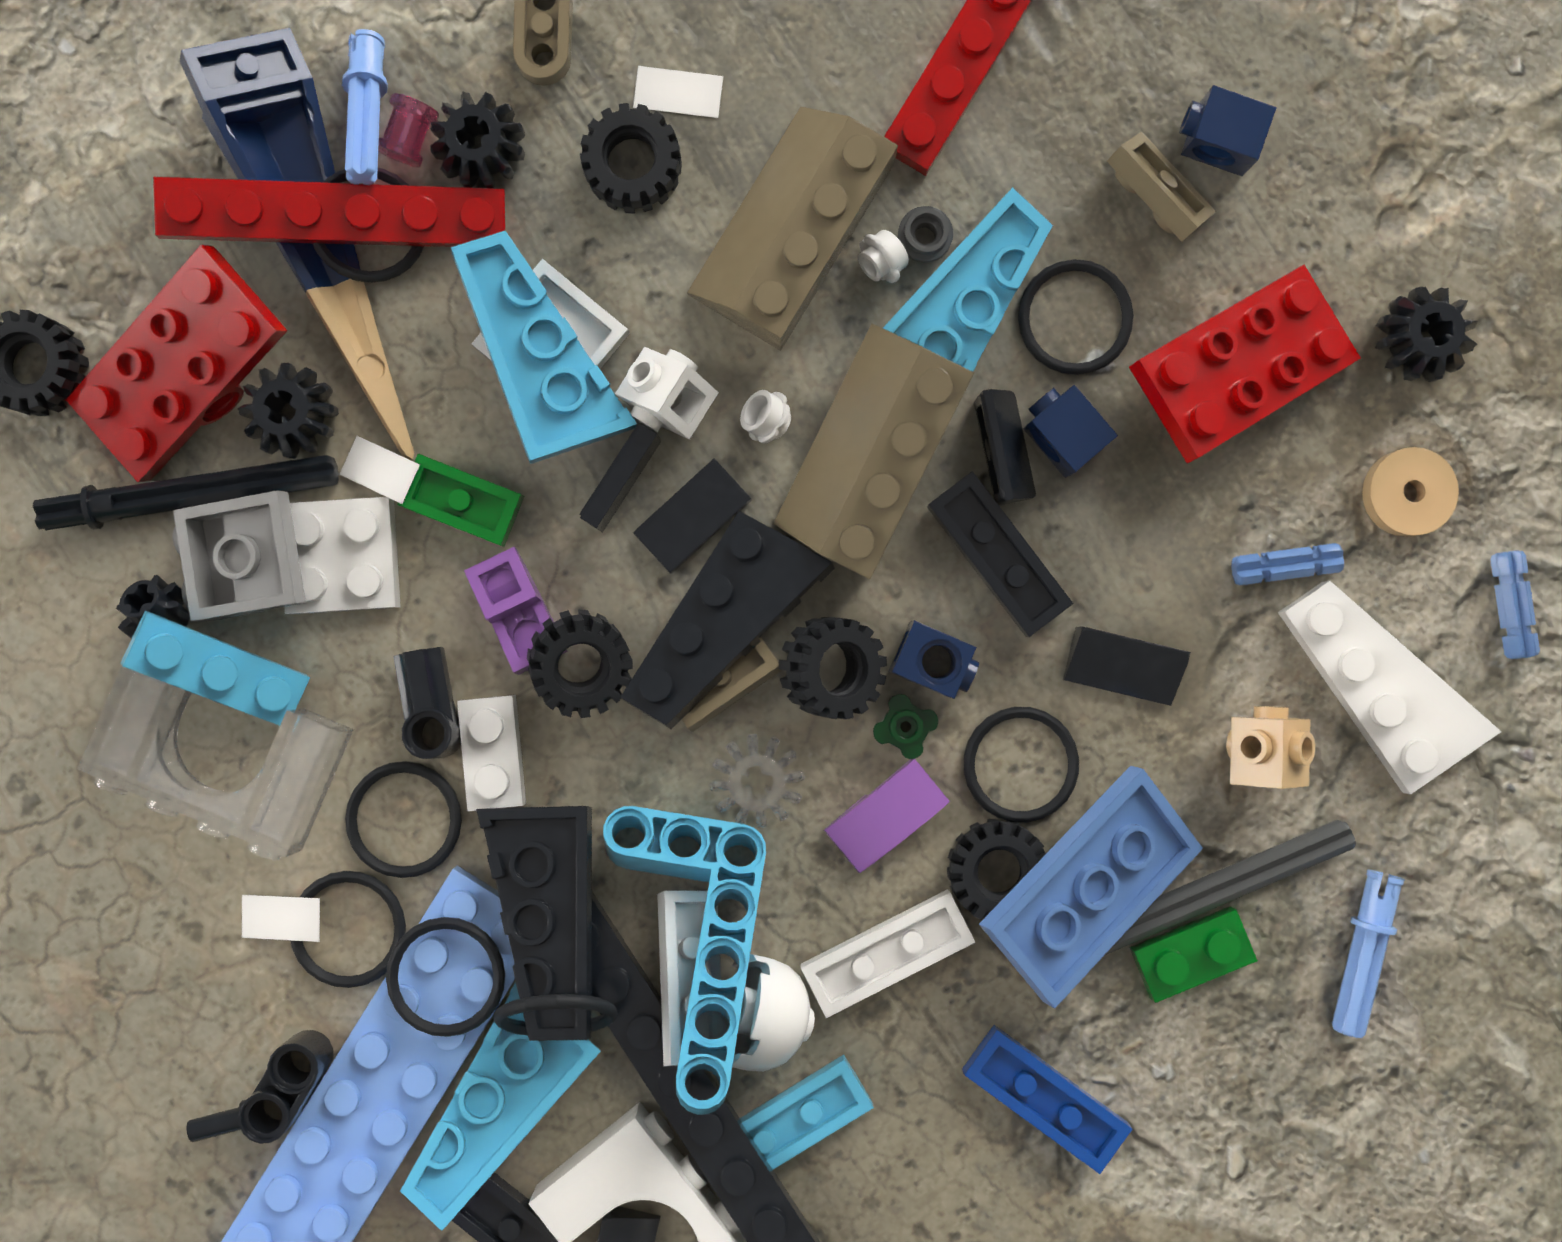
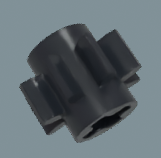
(153, 597)

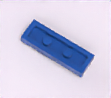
(1046, 1099)

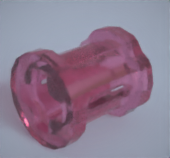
(406, 129)

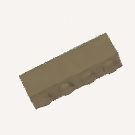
(794, 223)
(872, 450)

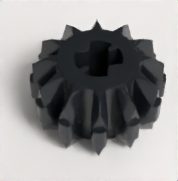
(458, 135)
(1429, 314)
(275, 427)

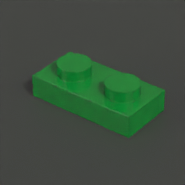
(463, 501)
(1193, 954)

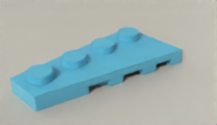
(975, 284)
(543, 369)
(490, 1114)

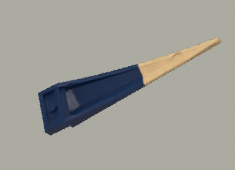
(271, 129)

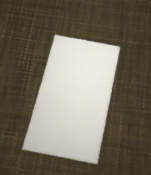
(678, 91)
(379, 469)
(281, 918)

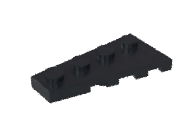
(731, 603)
(546, 901)

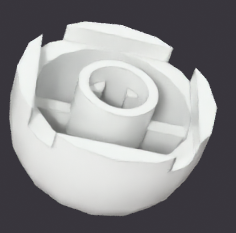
(772, 1016)

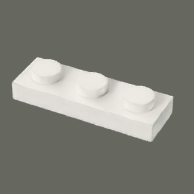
(679, 935)
(887, 953)

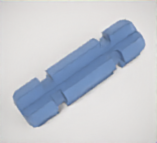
(1287, 564)
(1515, 604)

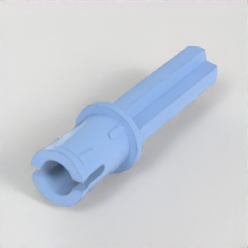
(364, 87)
(1366, 954)

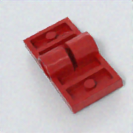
(1244, 363)
(177, 364)

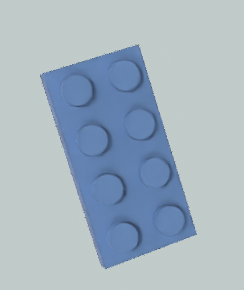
(1091, 886)

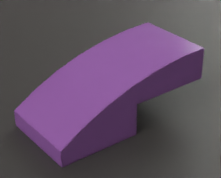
(510, 604)
(886, 815)

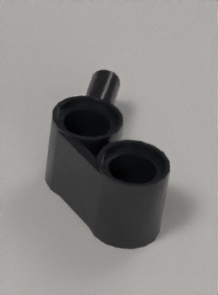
(279, 1084)

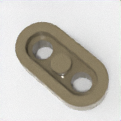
(541, 32)

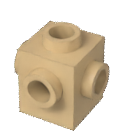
(1270, 749)

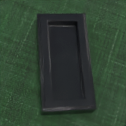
(620, 477)
(692, 516)

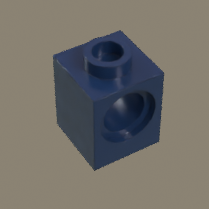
(1226, 130)
(1068, 429)
(909, 657)

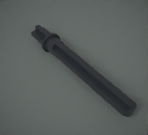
(116, 503)

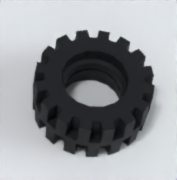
(628, 125)
(861, 667)

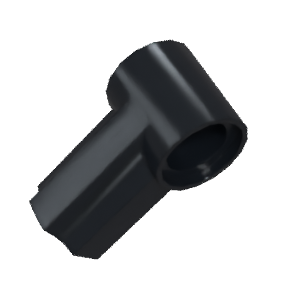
(424, 696)

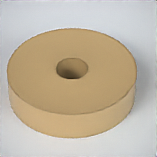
(1435, 489)

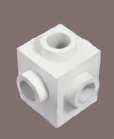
(666, 392)

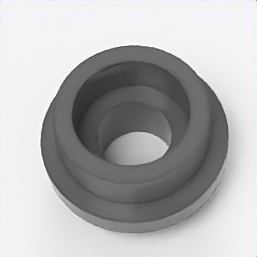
(928, 218)

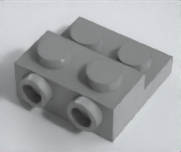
(238, 556)

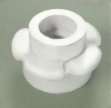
(882, 256)
(766, 416)

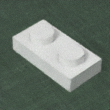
(491, 752)

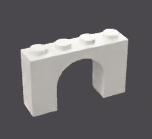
(627, 1165)

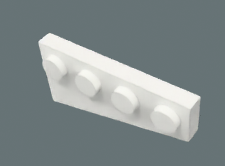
(1391, 696)

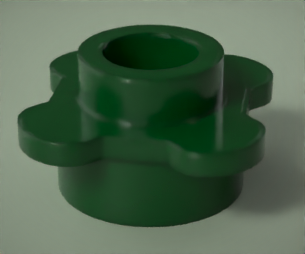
(921, 724)

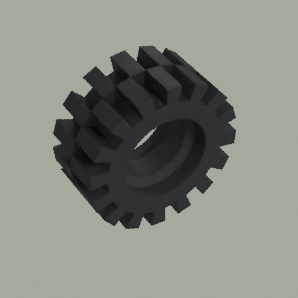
(61, 367)
(585, 695)
(971, 850)

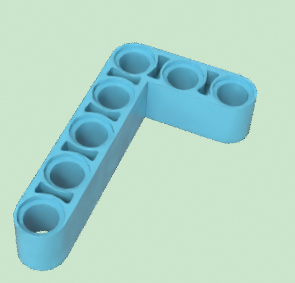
(716, 935)

